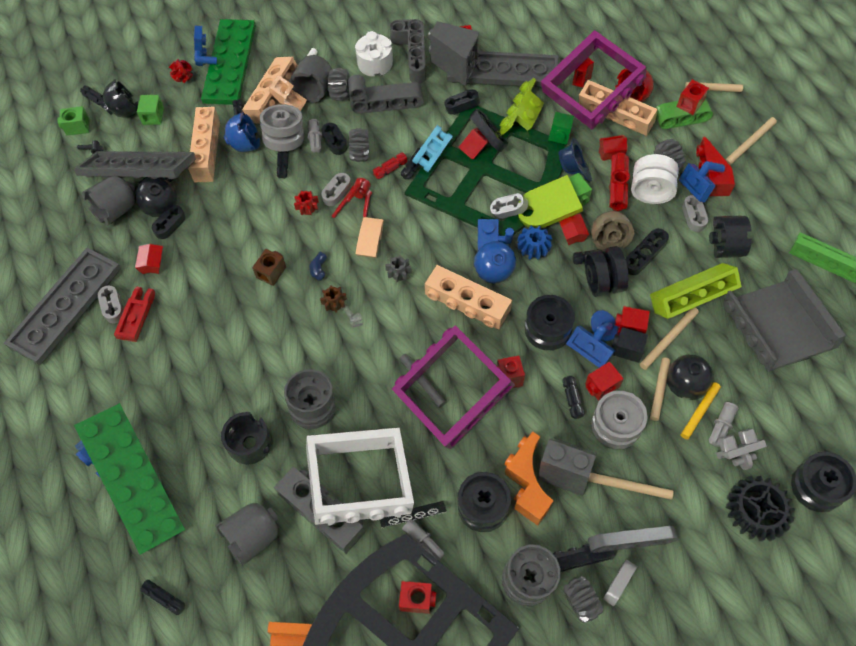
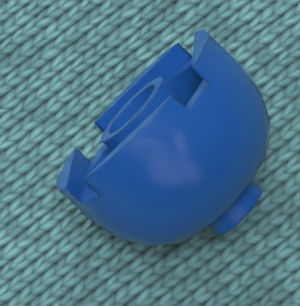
(241, 133)
(495, 262)

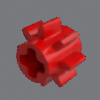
(181, 71)
(306, 202)

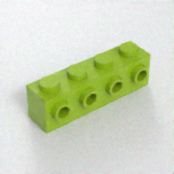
(695, 290)

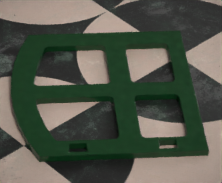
(483, 166)

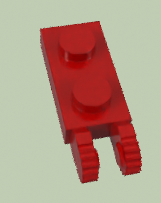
(134, 315)

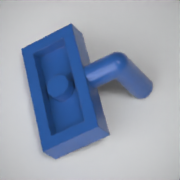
(200, 52)
(697, 181)
(489, 232)
(591, 345)

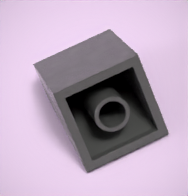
(454, 50)
(566, 465)

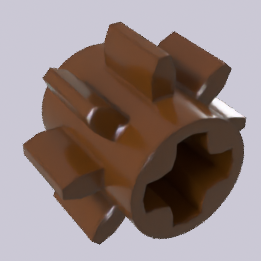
(333, 298)

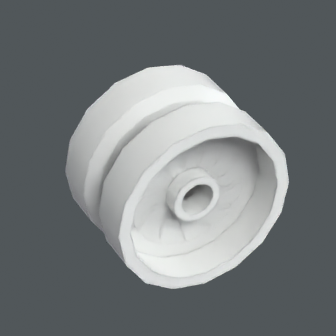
(655, 179)

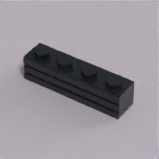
(580, 557)

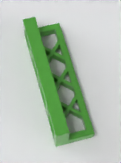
(825, 256)

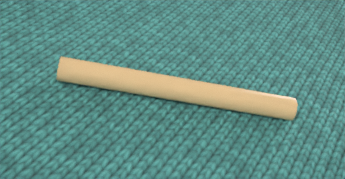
(751, 140)
(666, 341)
(631, 486)

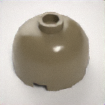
(612, 230)

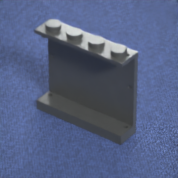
(784, 322)

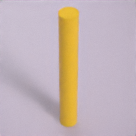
(700, 411)

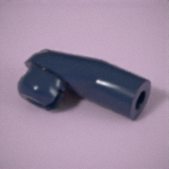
(315, 266)

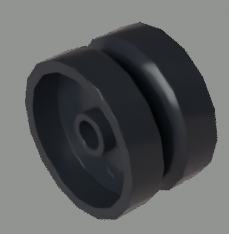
(606, 271)
(549, 322)
(823, 482)
(483, 515)

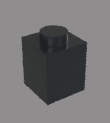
(629, 344)

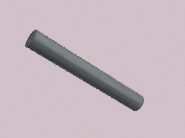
(422, 380)

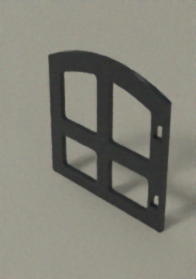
(458, 596)

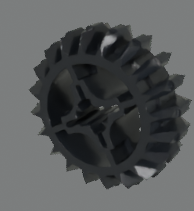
(779, 511)

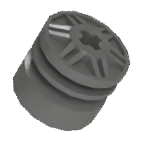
(307, 388)
(532, 561)

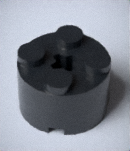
(730, 236)

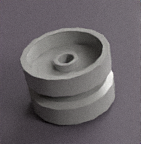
(282, 127)
(619, 419)

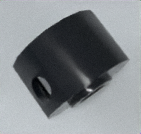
(244, 427)

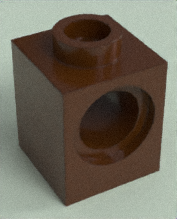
(269, 274)

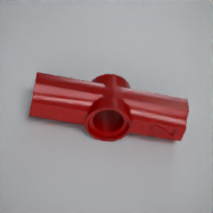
(619, 182)

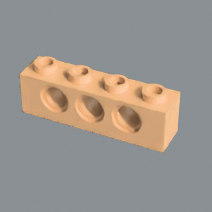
(262, 96)
(629, 113)
(204, 144)
(461, 287)

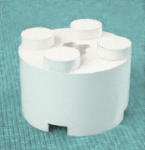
(374, 54)

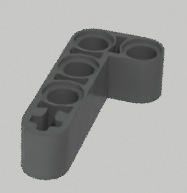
(411, 33)
(383, 97)

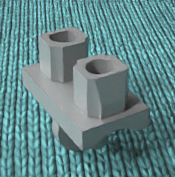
(731, 450)

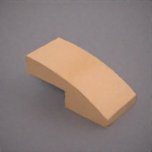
(283, 92)
(369, 237)

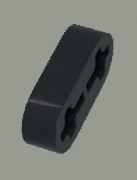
(462, 101)
(337, 137)
(168, 222)

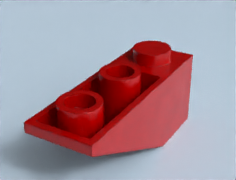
(723, 181)

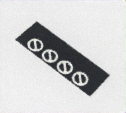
(417, 513)

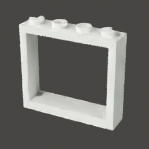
(354, 442)

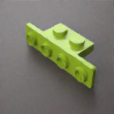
(525, 108)

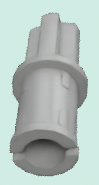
(314, 135)
(723, 423)
(414, 531)

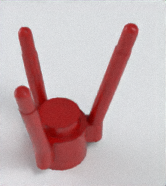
(359, 190)

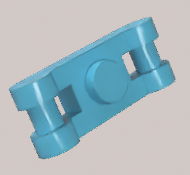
(432, 148)

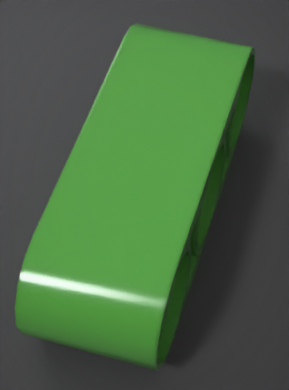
(671, 116)

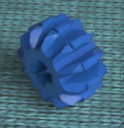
(534, 242)

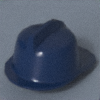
(573, 160)

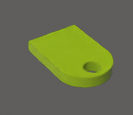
(551, 203)

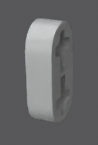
(334, 188)
(508, 203)
(691, 213)
(106, 305)
(619, 582)

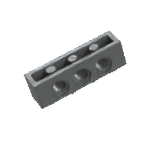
(289, 489)

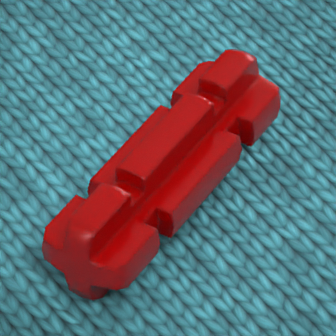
(390, 165)

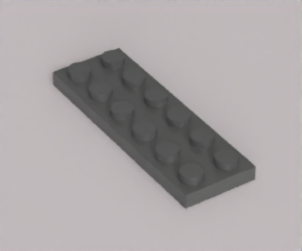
(510, 68)
(135, 164)
(62, 306)

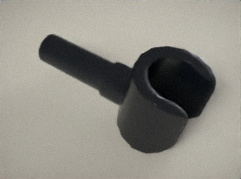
(95, 146)

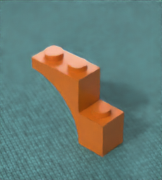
(532, 500)

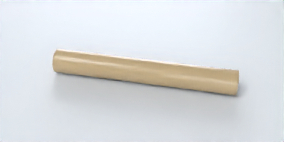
(722, 87)
(660, 389)

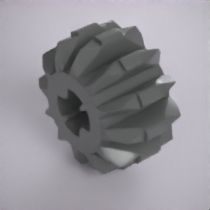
(338, 84)
(358, 144)
(671, 149)
(583, 599)

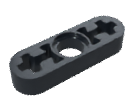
(488, 130)
(647, 243)

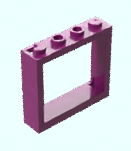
(574, 60)
(477, 412)

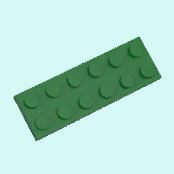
(232, 50)
(129, 478)

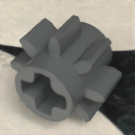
(398, 268)

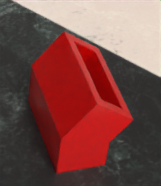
(583, 73)
(611, 146)
(574, 229)
(149, 258)

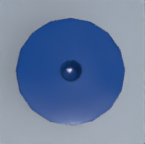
(601, 317)

